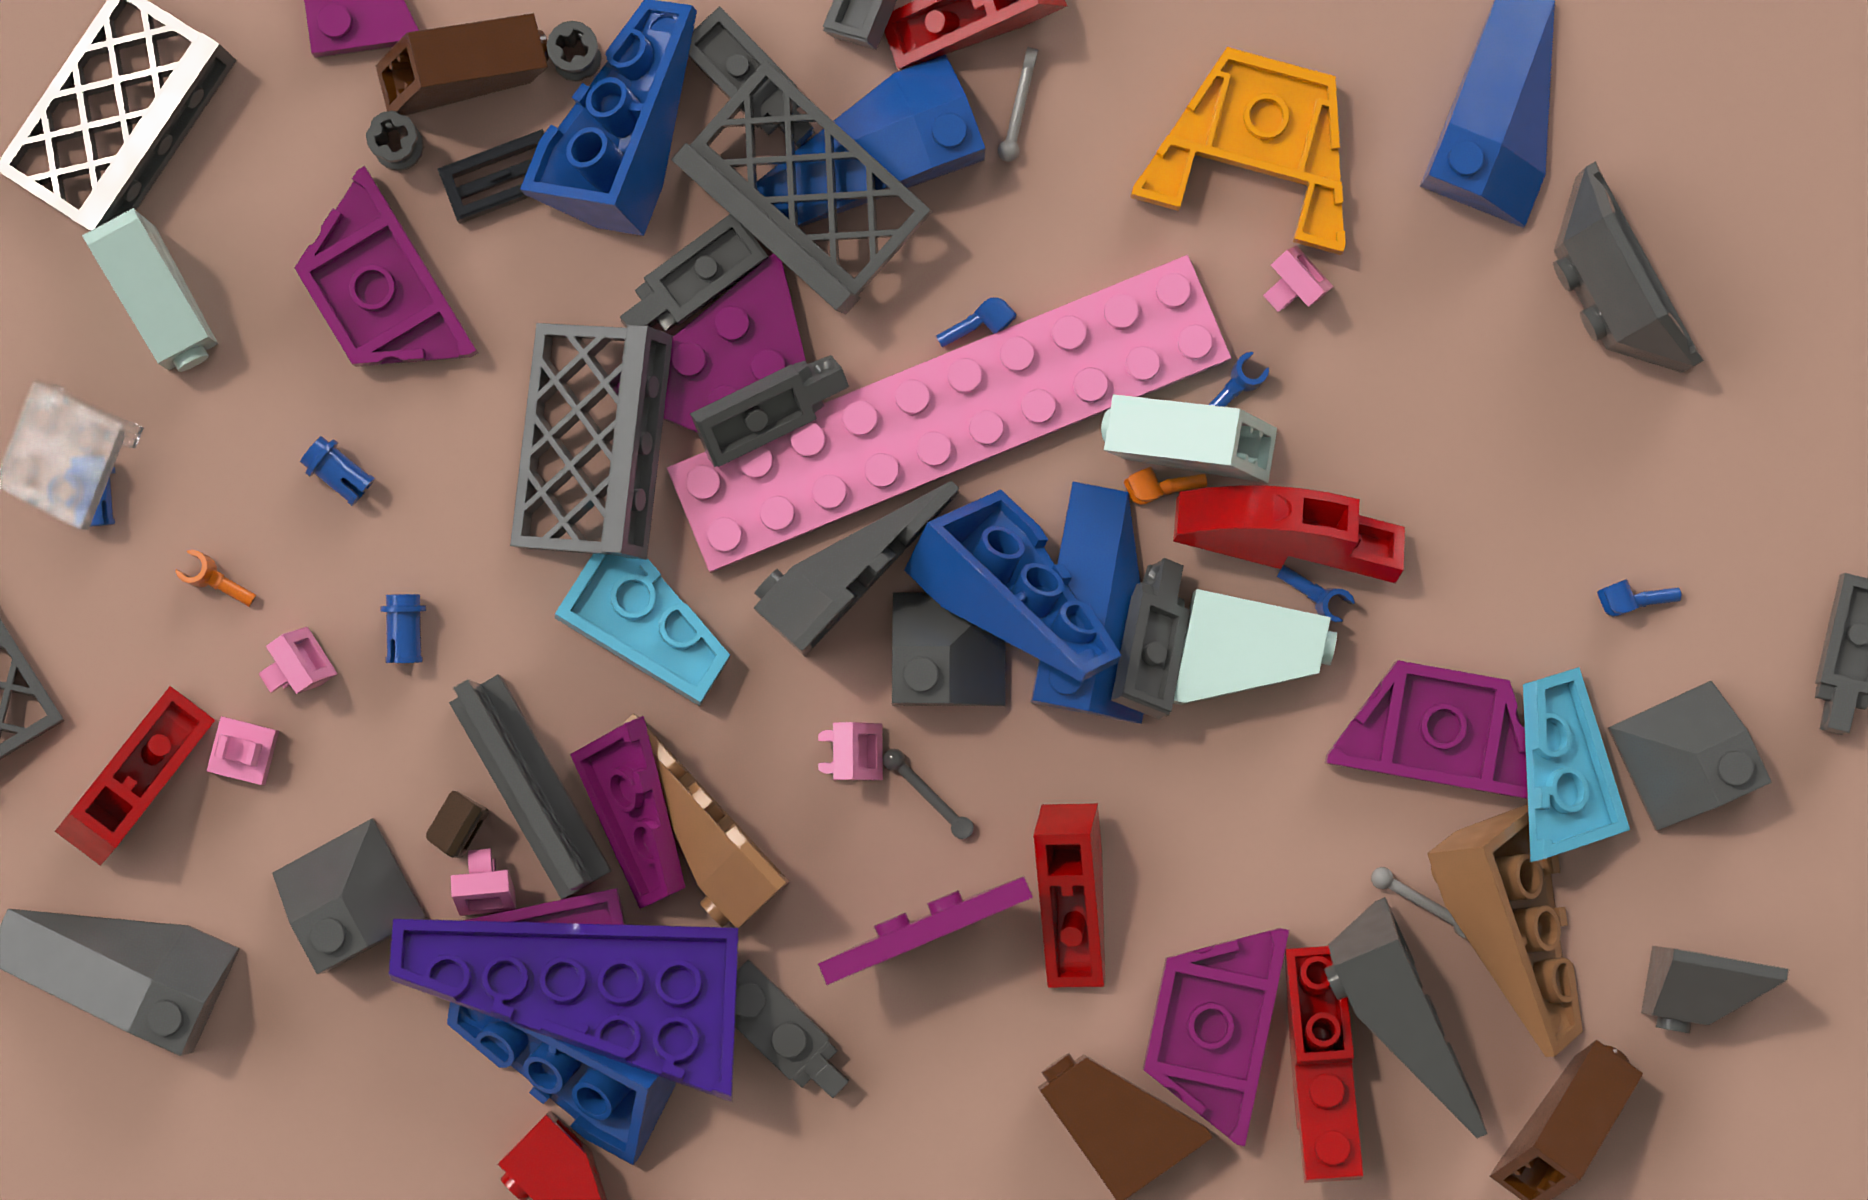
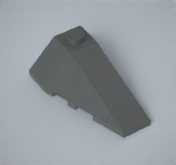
(829, 583)
(130, 973)
(1385, 991)

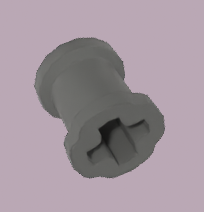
(568, 35)
(378, 138)

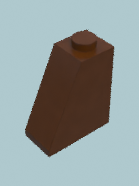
(461, 62)
(1119, 1125)
(1568, 1125)

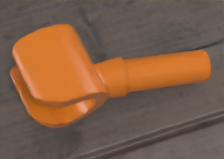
(1145, 488)
(215, 579)

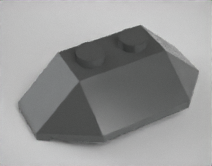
(1616, 281)

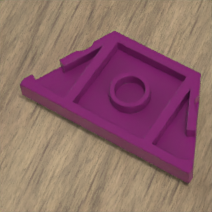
(377, 285)
(733, 343)
(1439, 731)
(901, 935)
(1215, 1026)

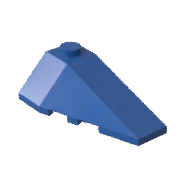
(910, 123)
(1498, 124)
(617, 138)
(1104, 572)
(996, 574)
(608, 1099)

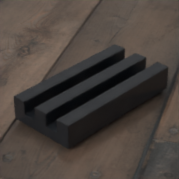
(496, 201)

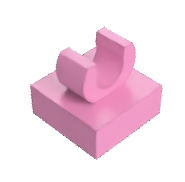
(1299, 279)
(297, 663)
(242, 750)
(855, 751)
(484, 887)

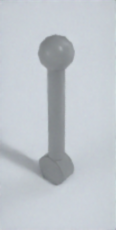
(1009, 149)
(1383, 878)

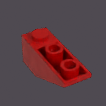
(551, 1165)

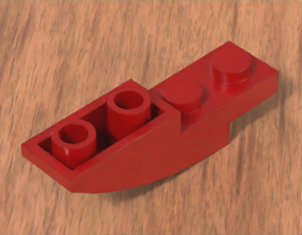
(1278, 522)
(1322, 1069)

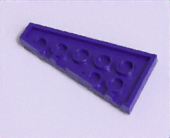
(616, 990)

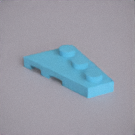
(643, 621)
(1567, 768)

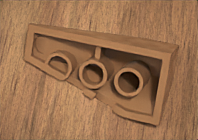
(719, 853)
(1512, 921)

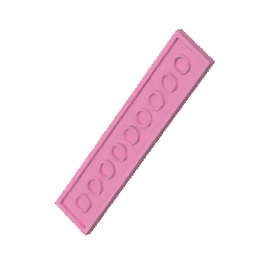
(954, 413)

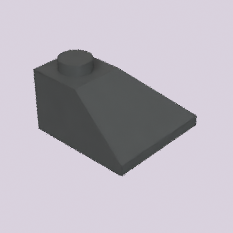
(943, 657)
(1688, 755)
(345, 896)
(1702, 987)

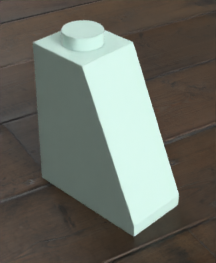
(152, 290)
(1189, 437)
(1248, 646)

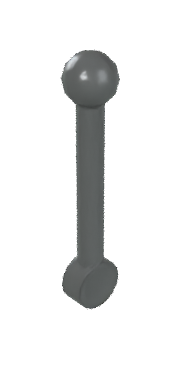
(960, 826)

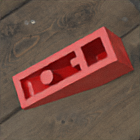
(939, 27)
(135, 776)
(1071, 894)

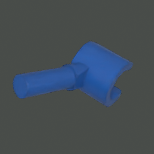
(992, 312)
(1238, 383)
(1315, 592)
(1620, 599)

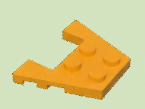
(1264, 121)

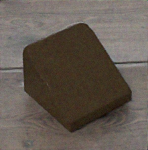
(456, 824)

